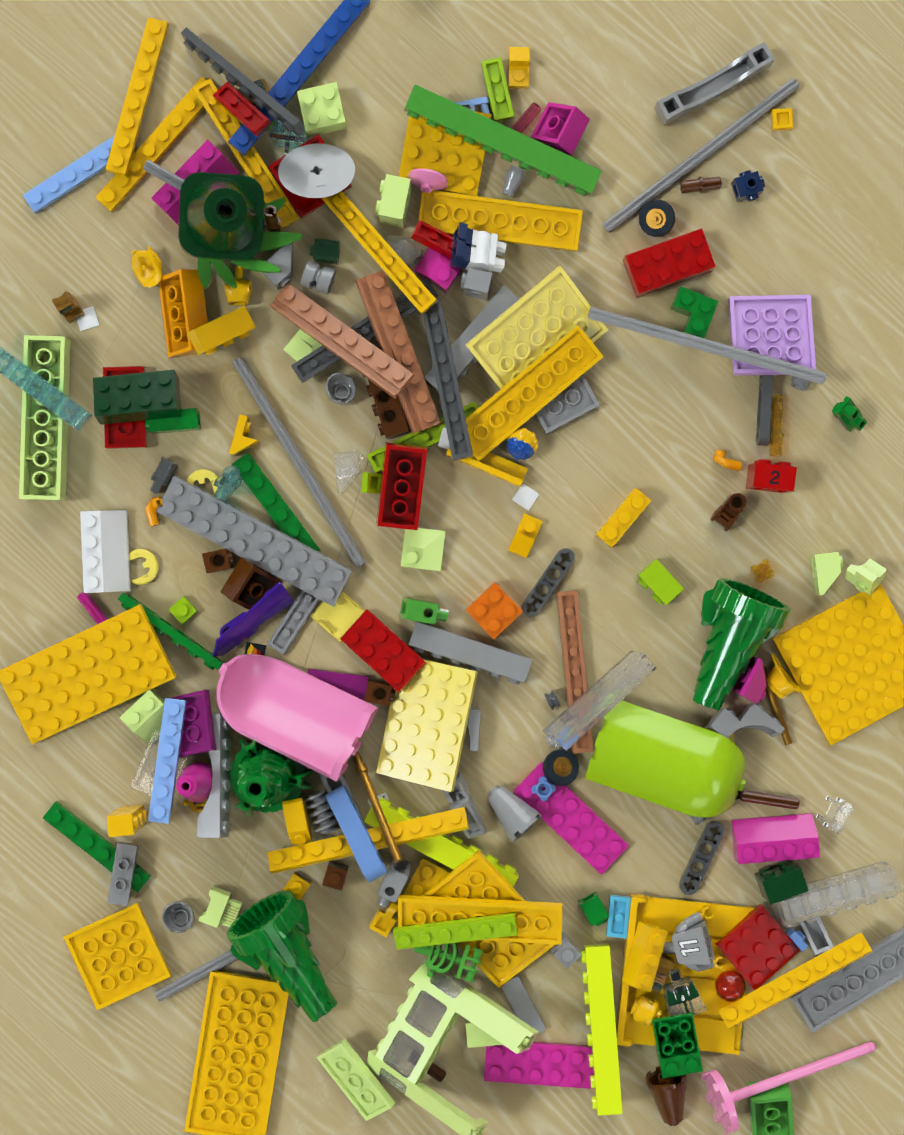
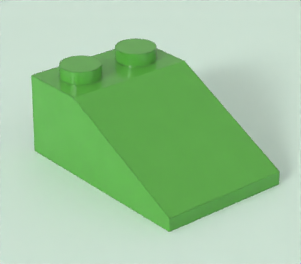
(771, 1111)

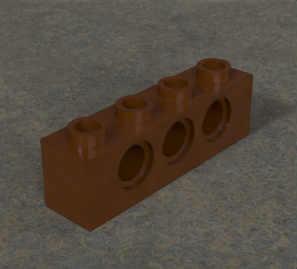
(398, 425)

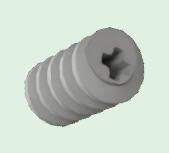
(321, 812)

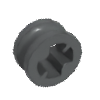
(552, 700)

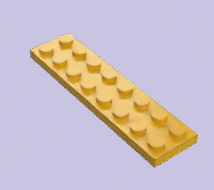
(511, 220)
(531, 391)
(535, 920)

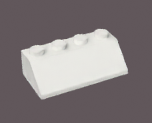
(105, 551)

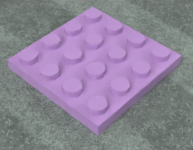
(774, 328)

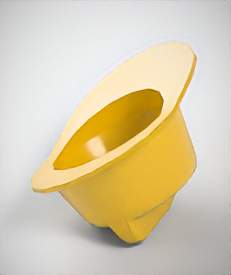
(780, 681)

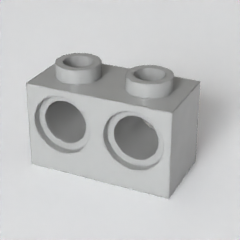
(476, 283)

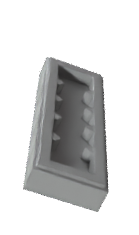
(122, 873)

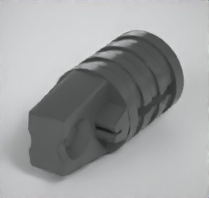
(162, 474)

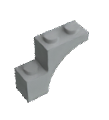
(752, 717)

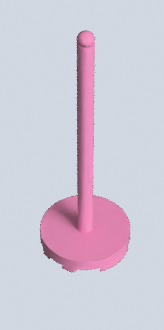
(723, 1100)

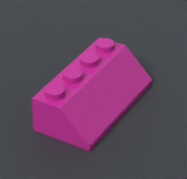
(205, 159)
(775, 838)

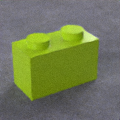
(659, 582)

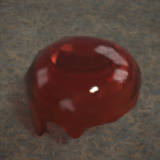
(730, 986)

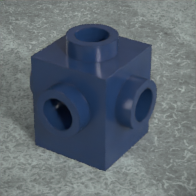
(748, 186)

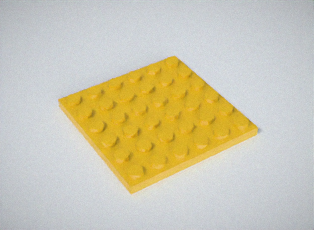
(848, 663)

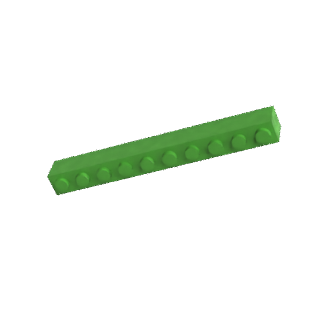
(502, 140)

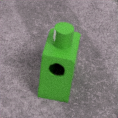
(414, 610)

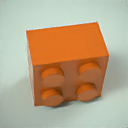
(494, 610)

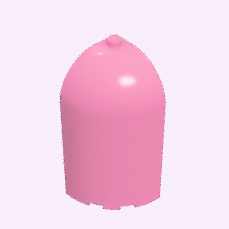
(293, 712)

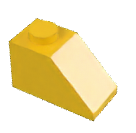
(297, 821)

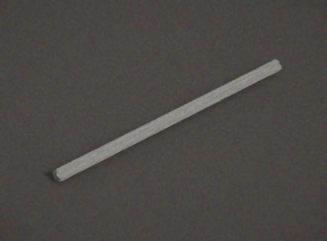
(701, 155)
(707, 345)
(299, 462)

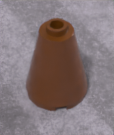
(668, 1095)

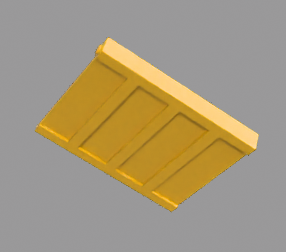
(709, 1025)

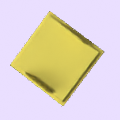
(340, 618)

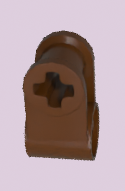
(728, 512)

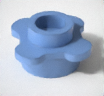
(537, 789)

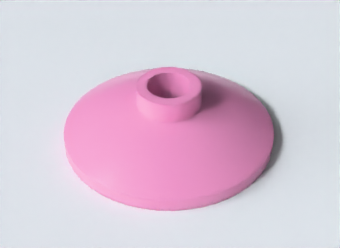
(427, 180)

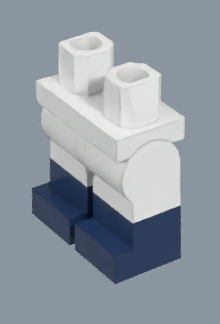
(476, 250)

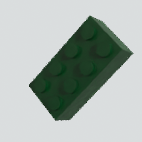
(136, 397)

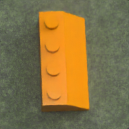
(182, 310)

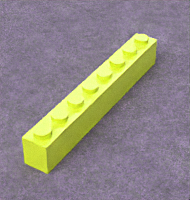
(441, 848)
(602, 1029)

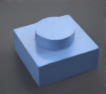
(797, 938)

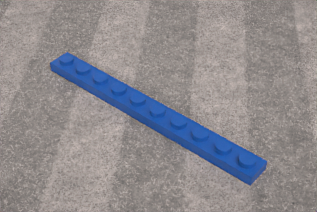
(304, 65)

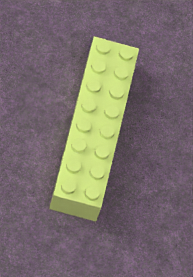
(43, 432)

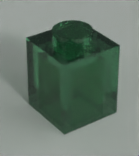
(325, 251)

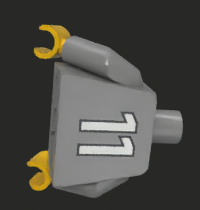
(693, 943)

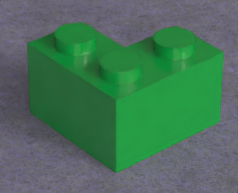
(697, 308)

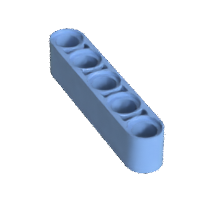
(356, 834)

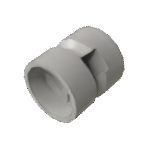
(318, 277)

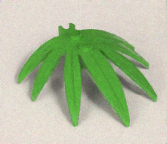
(270, 241)

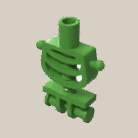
(431, 951)

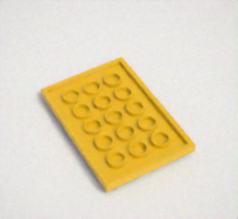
(481, 880)

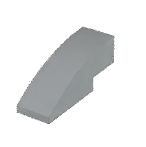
(817, 939)

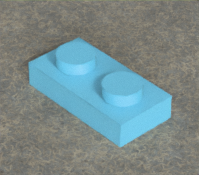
(618, 916)

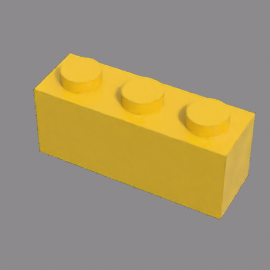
(221, 331)
(622, 517)
(126, 820)
(644, 956)

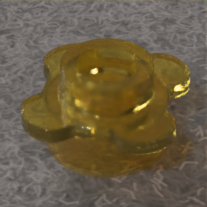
(768, 572)

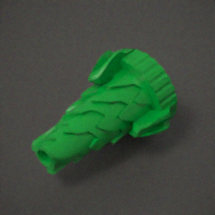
(741, 624)
(275, 773)
(275, 938)

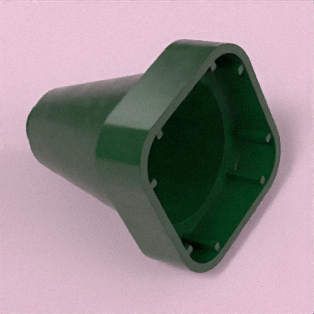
(209, 234)

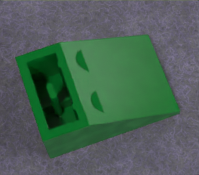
(677, 1045)

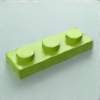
(497, 89)

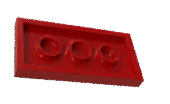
(125, 434)
(383, 651)

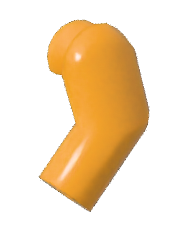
(725, 462)
(151, 509)

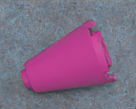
(195, 782)

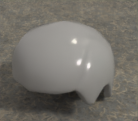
(340, 388)
(178, 917)

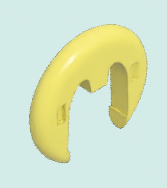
(201, 475)
(151, 562)

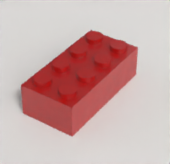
(669, 263)
(401, 486)

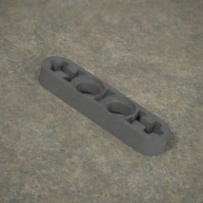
(764, 410)
(545, 580)
(705, 859)

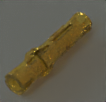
(776, 430)

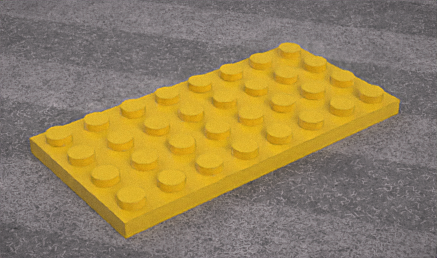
(86, 674)
(236, 1055)

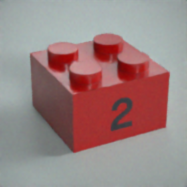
(771, 477)

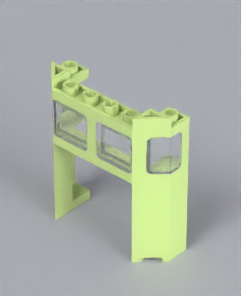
(421, 1031)

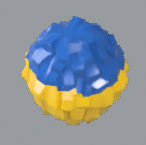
(522, 444)

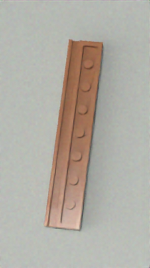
(342, 340)
(396, 343)

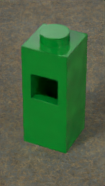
(187, 422)

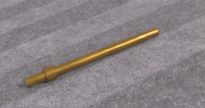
(362, 771)

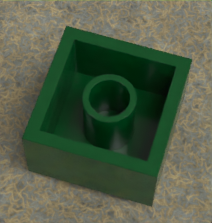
(781, 881)

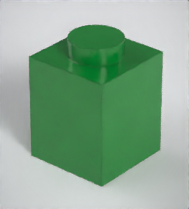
(594, 909)

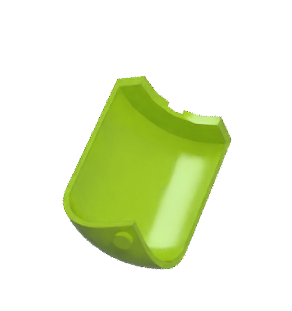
(667, 761)

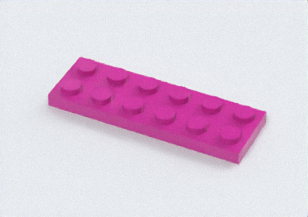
(574, 822)
(540, 1065)

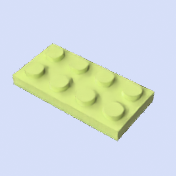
(355, 1080)

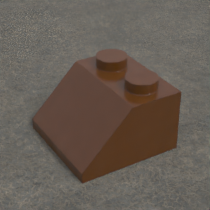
(248, 584)

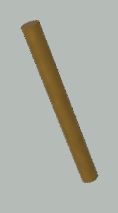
(777, 711)

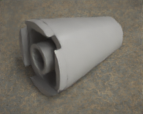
(512, 812)

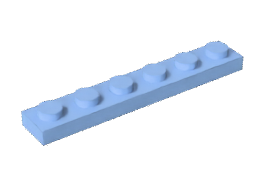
(69, 177)
(167, 760)

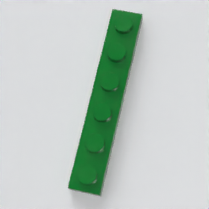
(272, 501)
(177, 636)
(90, 841)

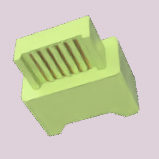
(220, 909)

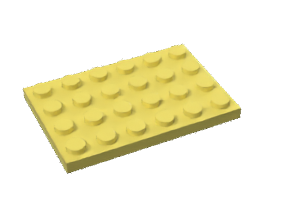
(533, 327)
(428, 726)

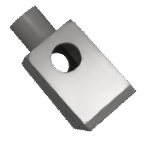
(393, 882)

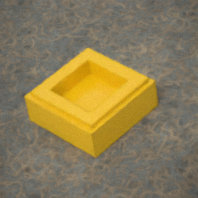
(782, 119)

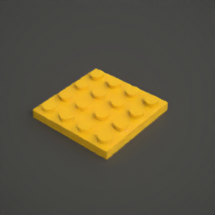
(448, 155)
(117, 956)

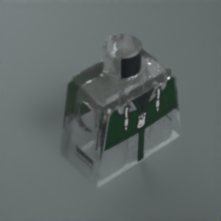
(682, 995)

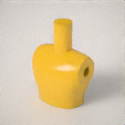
(240, 295)

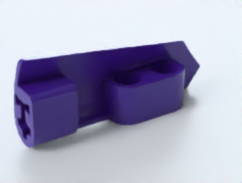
(248, 622)

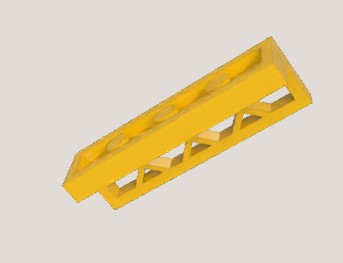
(497, 467)

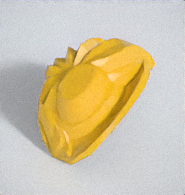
(147, 267)

